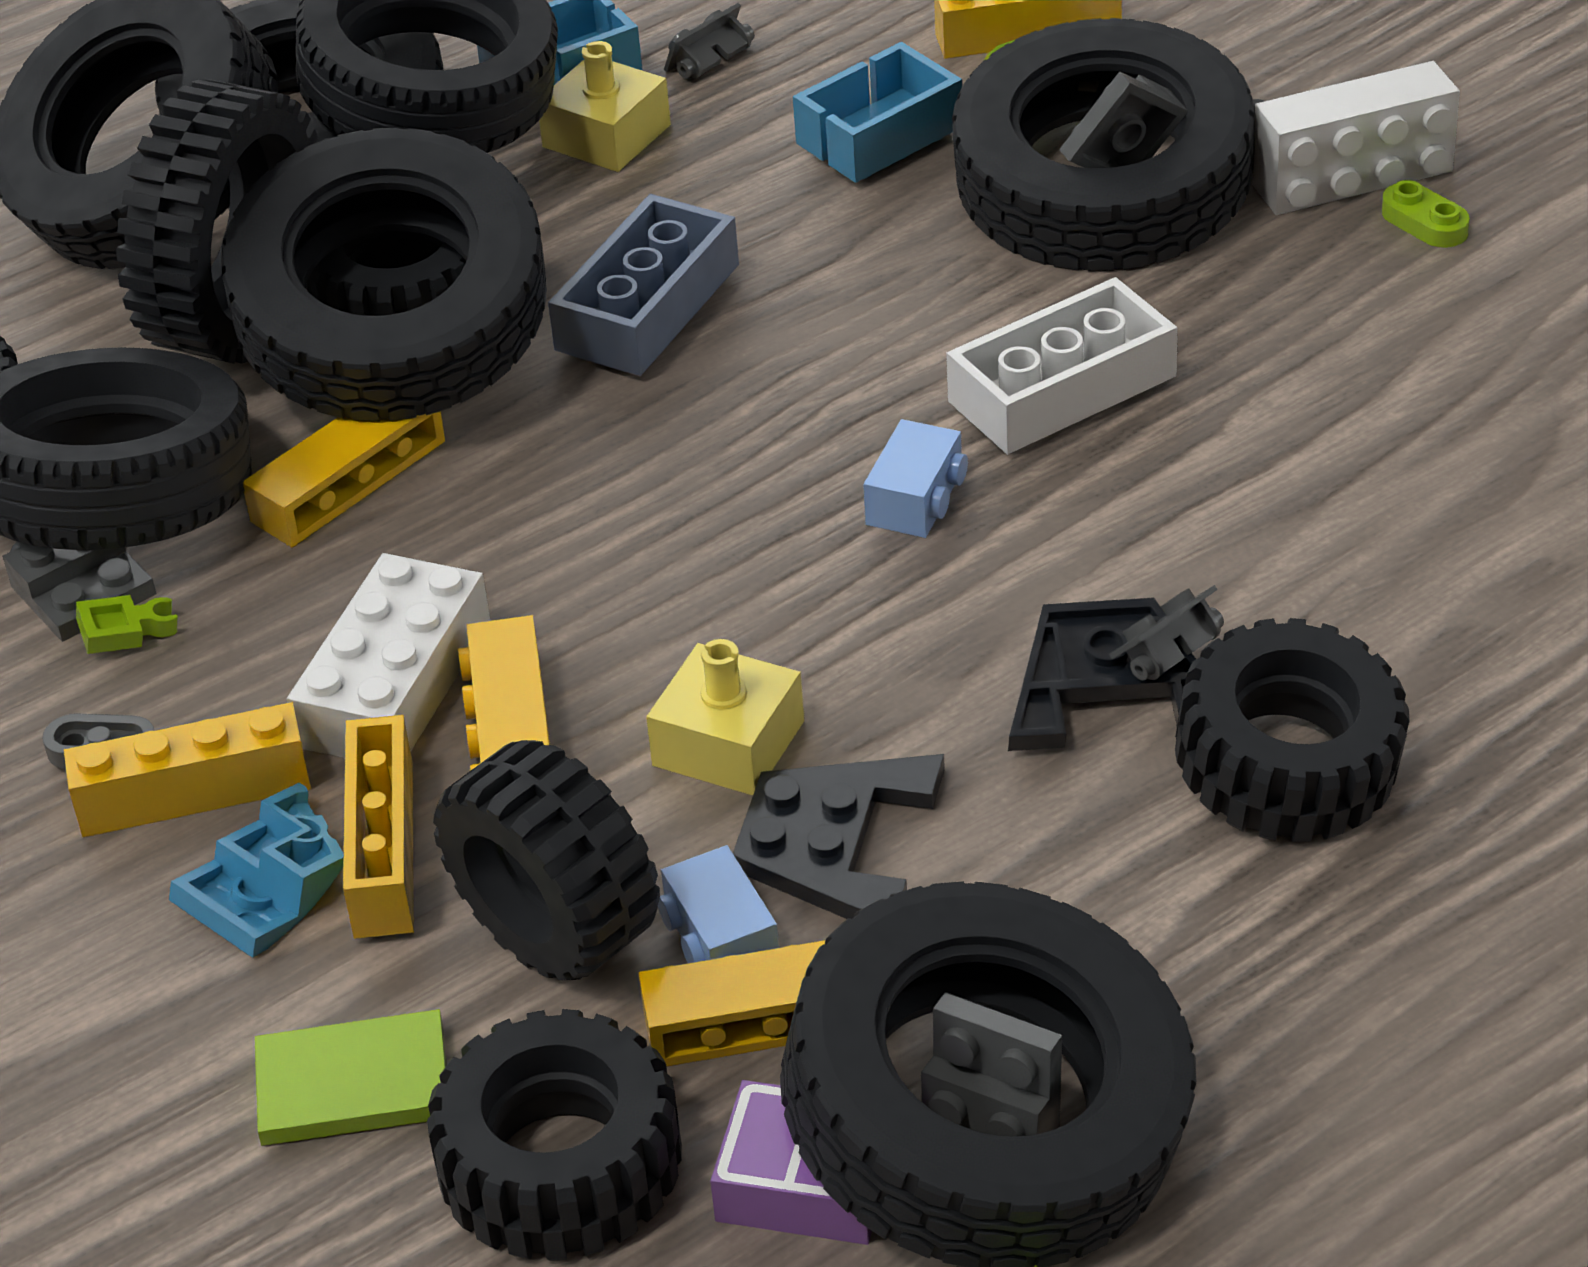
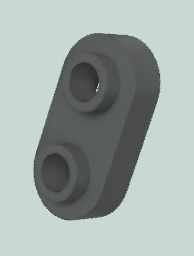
(83, 729)

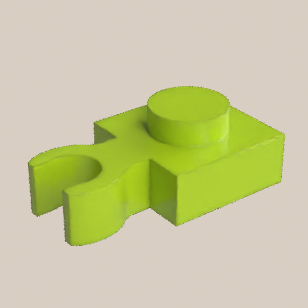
(120, 624)

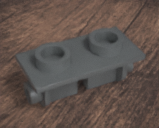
(694, 49)
(1153, 643)

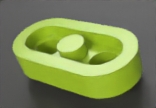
(1425, 214)

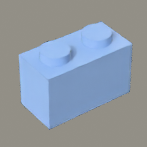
(914, 478)
(715, 908)

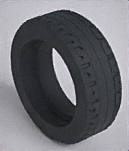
(476, 103)
(118, 447)

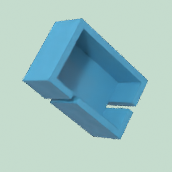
(586, 22)
(908, 111)

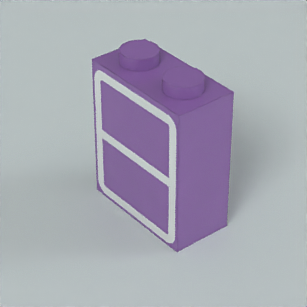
(765, 1180)

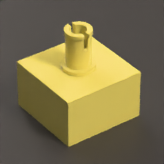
(605, 110)
(725, 717)

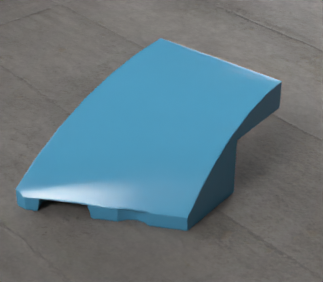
(263, 874)

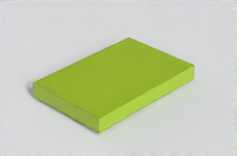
(347, 1076)

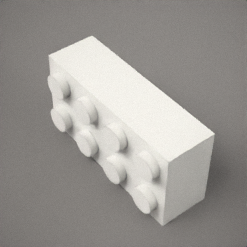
(1354, 137)
(1061, 365)
(389, 651)

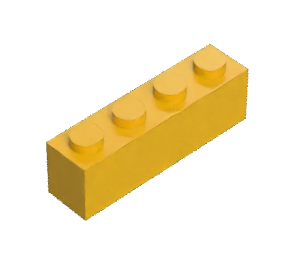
(981, 25)
(335, 472)
(505, 686)
(185, 769)
(378, 827)
(724, 1003)

